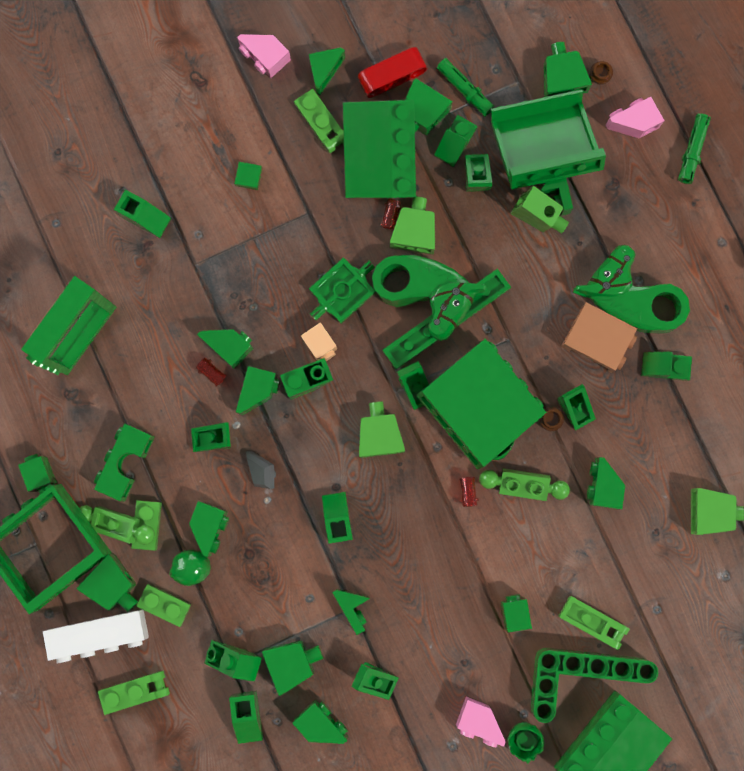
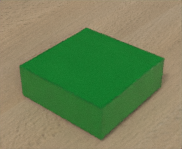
(248, 175)

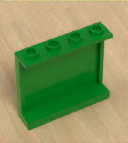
(546, 139)
(482, 404)

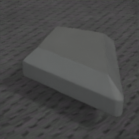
(261, 470)

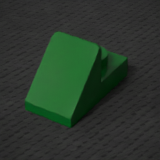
(455, 141)
(478, 173)
(562, 197)
(666, 366)
(413, 381)
(211, 437)
(347, 602)
(374, 681)

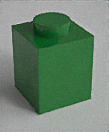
(36, 473)
(516, 613)

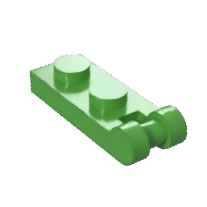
(320, 120)
(593, 622)
(133, 692)

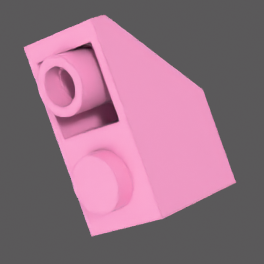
(266, 52)
(637, 120)
(479, 720)

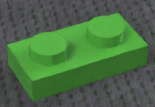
(149, 514)
(164, 605)

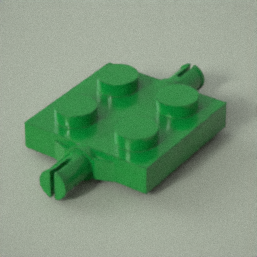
(342, 290)

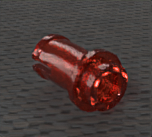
(391, 213)
(210, 371)
(468, 492)

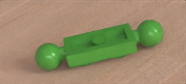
(524, 484)
(118, 525)

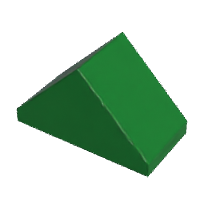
(324, 66)
(577, 407)

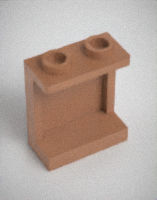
(600, 337)

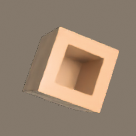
(319, 342)

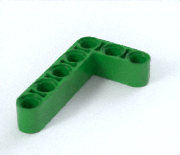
(583, 669)

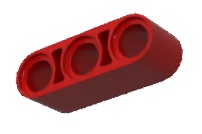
(392, 72)

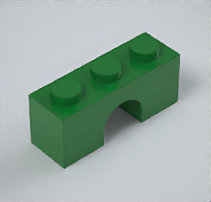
(112, 479)

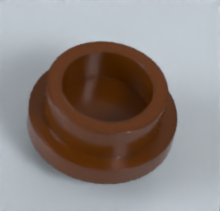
(601, 72)
(552, 419)

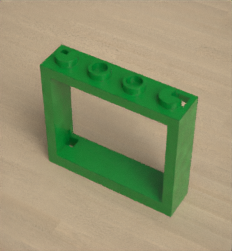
(59, 321)
(10, 573)

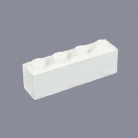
(94, 635)

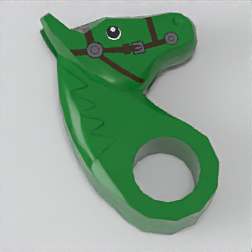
(433, 281)
(614, 293)

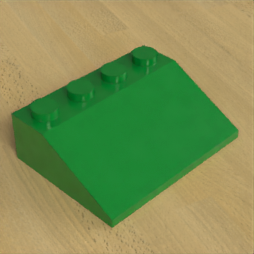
(379, 149)
(615, 740)

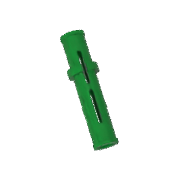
(470, 92)
(695, 144)

